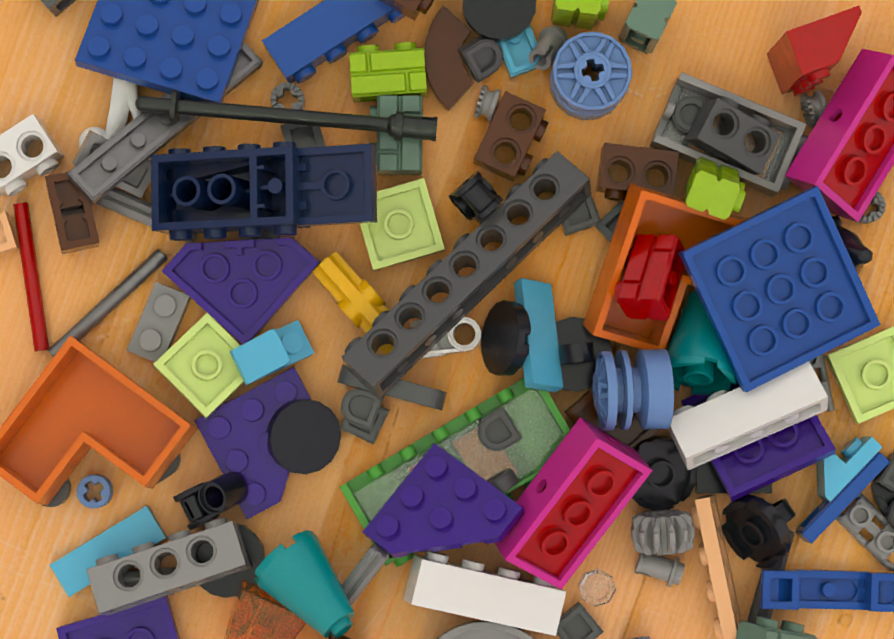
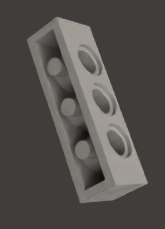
(108, 576)

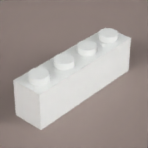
(741, 417)
(484, 594)

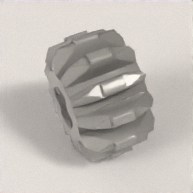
(662, 532)

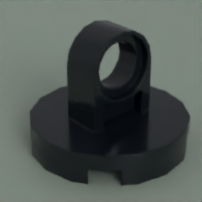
(578, 353)
(758, 529)

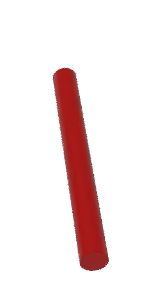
(31, 276)

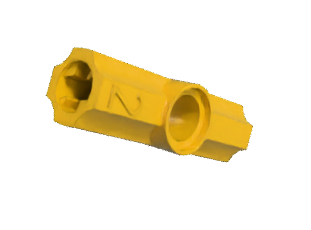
(353, 295)

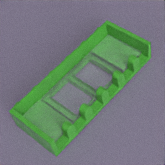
(530, 411)

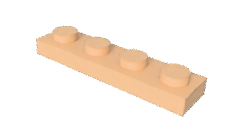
(714, 554)

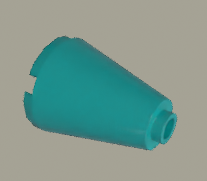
(697, 353)
(306, 585)

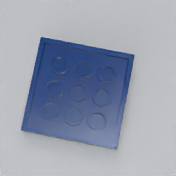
(168, 43)
(779, 288)

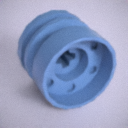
(578, 93)
(639, 389)

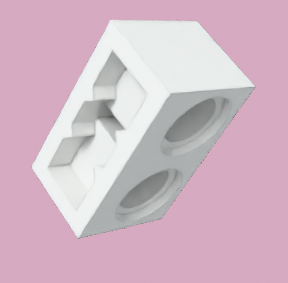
(14, 148)

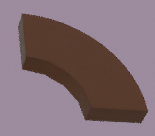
(443, 60)

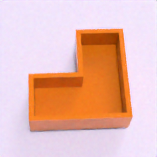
(646, 213)
(84, 405)

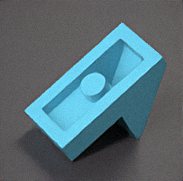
(271, 352)
(836, 473)

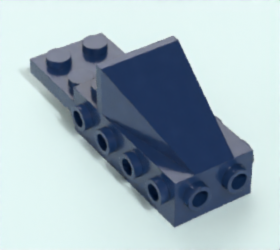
(262, 189)

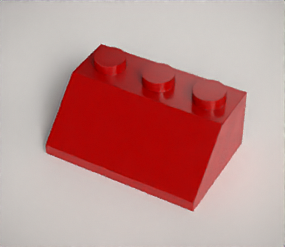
(811, 51)

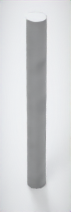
(112, 300)

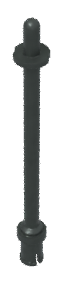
(395, 125)

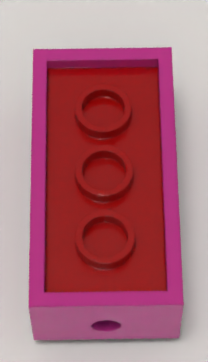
(852, 140)
(573, 503)

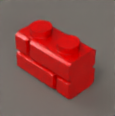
(650, 277)

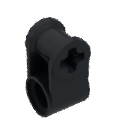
(475, 197)
(212, 498)

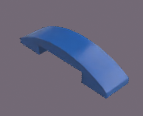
(827, 590)

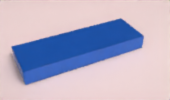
(828, 511)

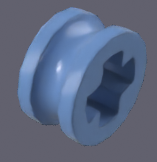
(83, 489)

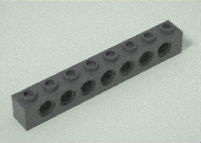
(381, 372)

